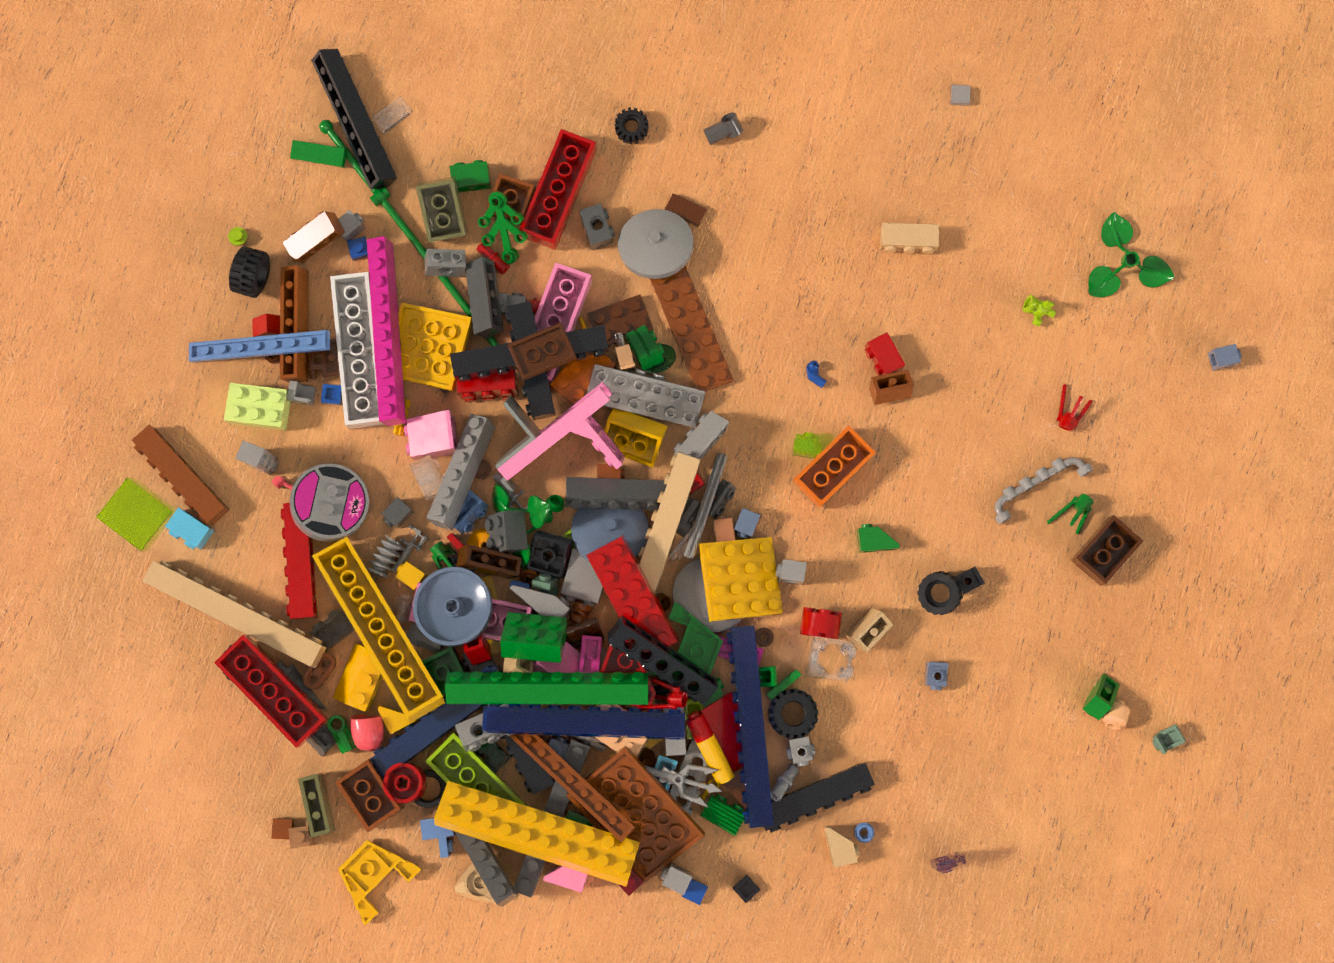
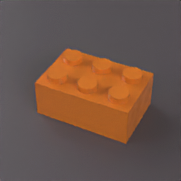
(575, 377)

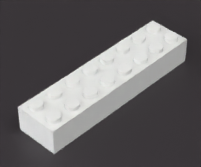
(355, 349)

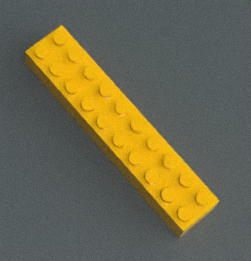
(378, 630)
(536, 833)

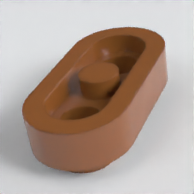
(320, 671)

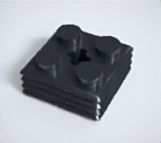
(559, 547)

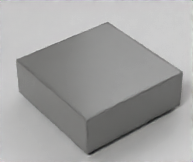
(960, 95)

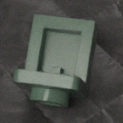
(546, 584)
(1168, 738)

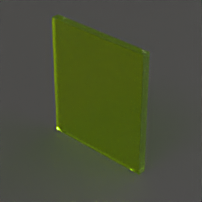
(134, 514)

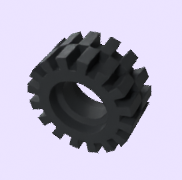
(631, 115)

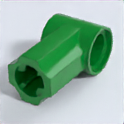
(343, 735)

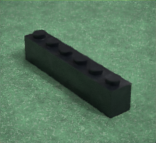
(535, 388)
(820, 794)

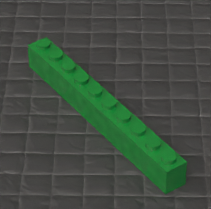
(546, 688)

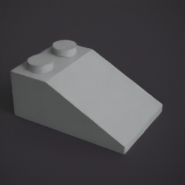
(543, 603)

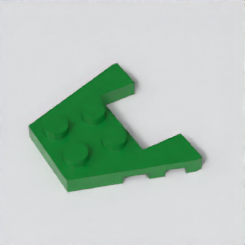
(698, 643)

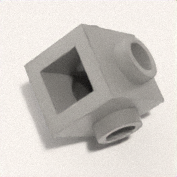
(797, 743)

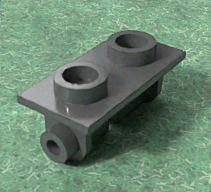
(724, 493)

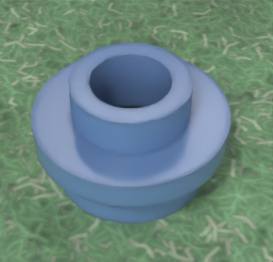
(868, 837)

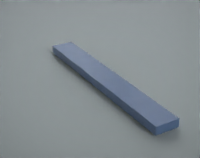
(259, 346)

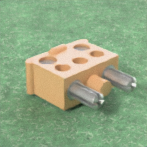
(623, 353)

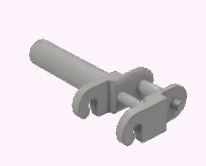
(497, 477)
(409, 547)

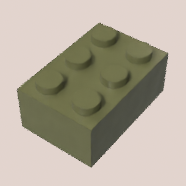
(441, 209)

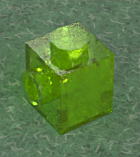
(806, 445)

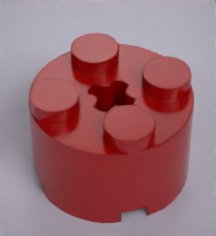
(820, 623)
(394, 778)

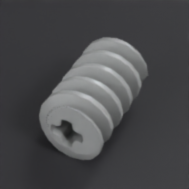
(385, 557)

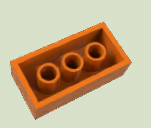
(834, 467)

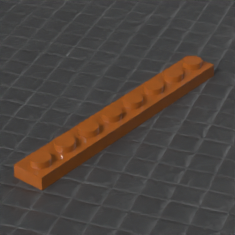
(575, 785)

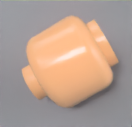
(1117, 716)

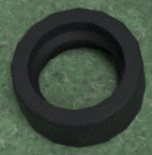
(432, 803)

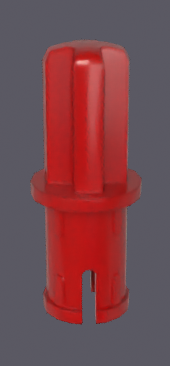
(488, 253)

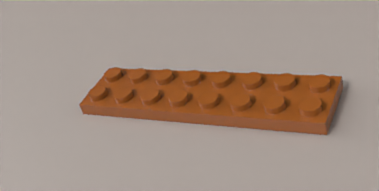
(692, 331)

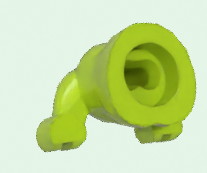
(1038, 308)

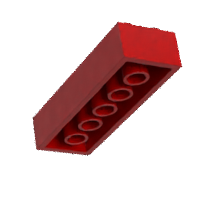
(558, 189)
(630, 589)
(271, 690)

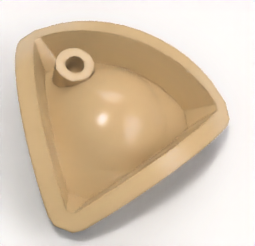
(472, 886)

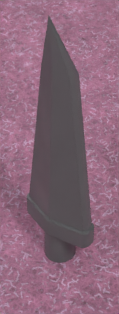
(296, 677)

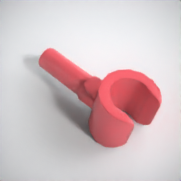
(278, 481)

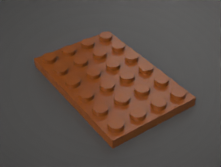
(658, 818)

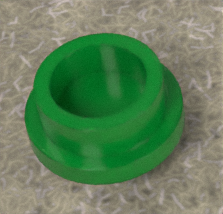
(557, 503)

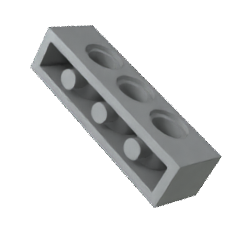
(467, 729)
(692, 752)

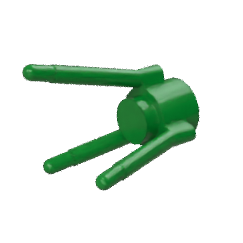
(1082, 506)
(440, 552)

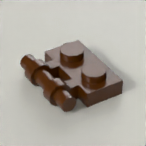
(329, 364)
(588, 627)

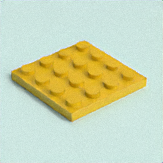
(428, 341)
(740, 579)

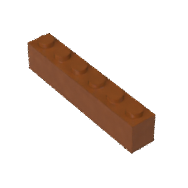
(294, 319)
(180, 475)

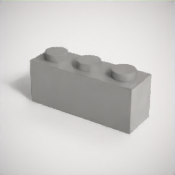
(257, 458)

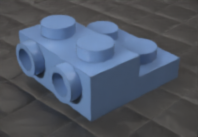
(471, 510)

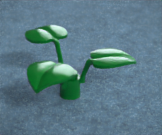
(1103, 281)
(538, 516)

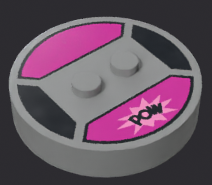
(329, 502)

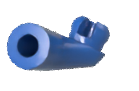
(813, 374)

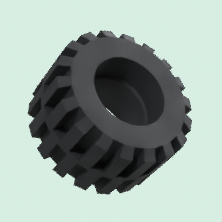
(249, 272)
(808, 705)

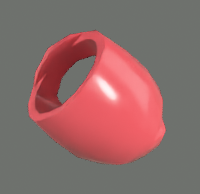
(367, 731)

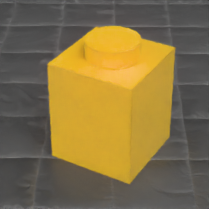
(410, 575)

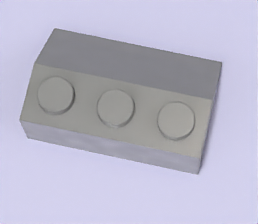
(704, 436)

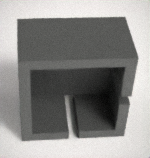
(506, 531)

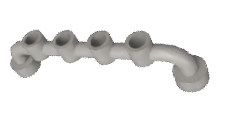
(1042, 475)

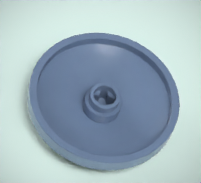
(599, 526)
(452, 606)

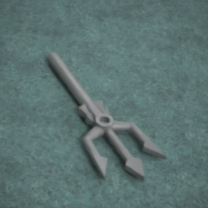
(673, 777)

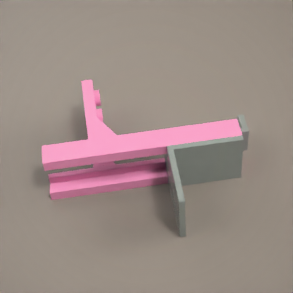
(575, 419)

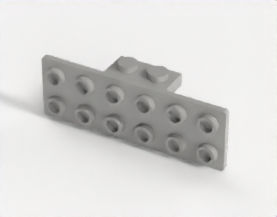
(649, 395)

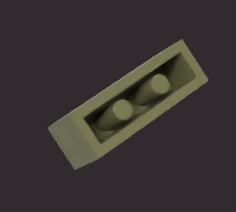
(316, 804)

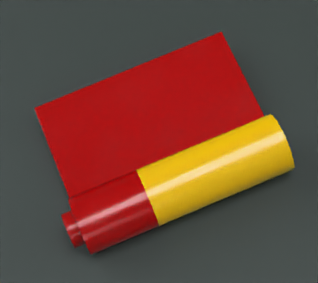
(716, 737)

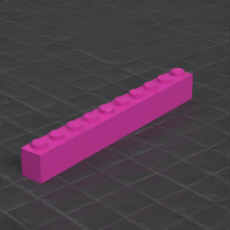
(386, 331)

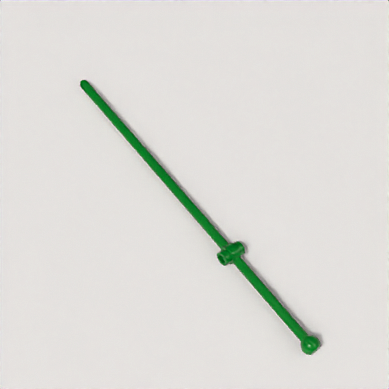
(380, 197)

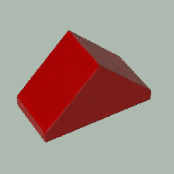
(266, 325)

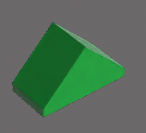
(768, 676)

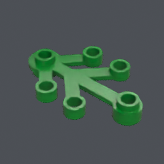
(503, 225)

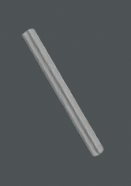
(705, 505)

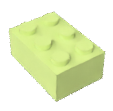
(257, 406)

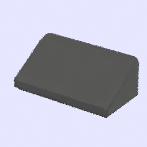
(322, 740)

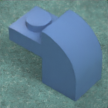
(431, 831)

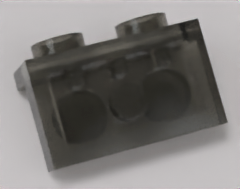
(333, 629)

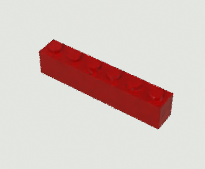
(299, 569)

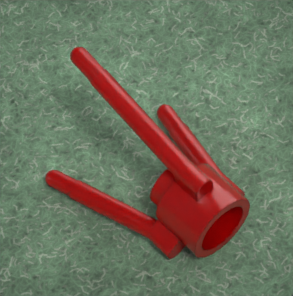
(1069, 420)
(675, 698)

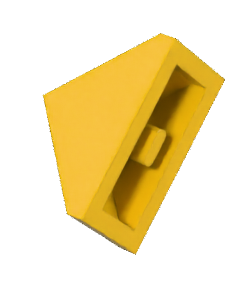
(394, 719)

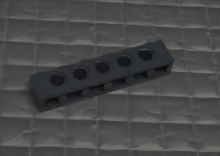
(626, 629)

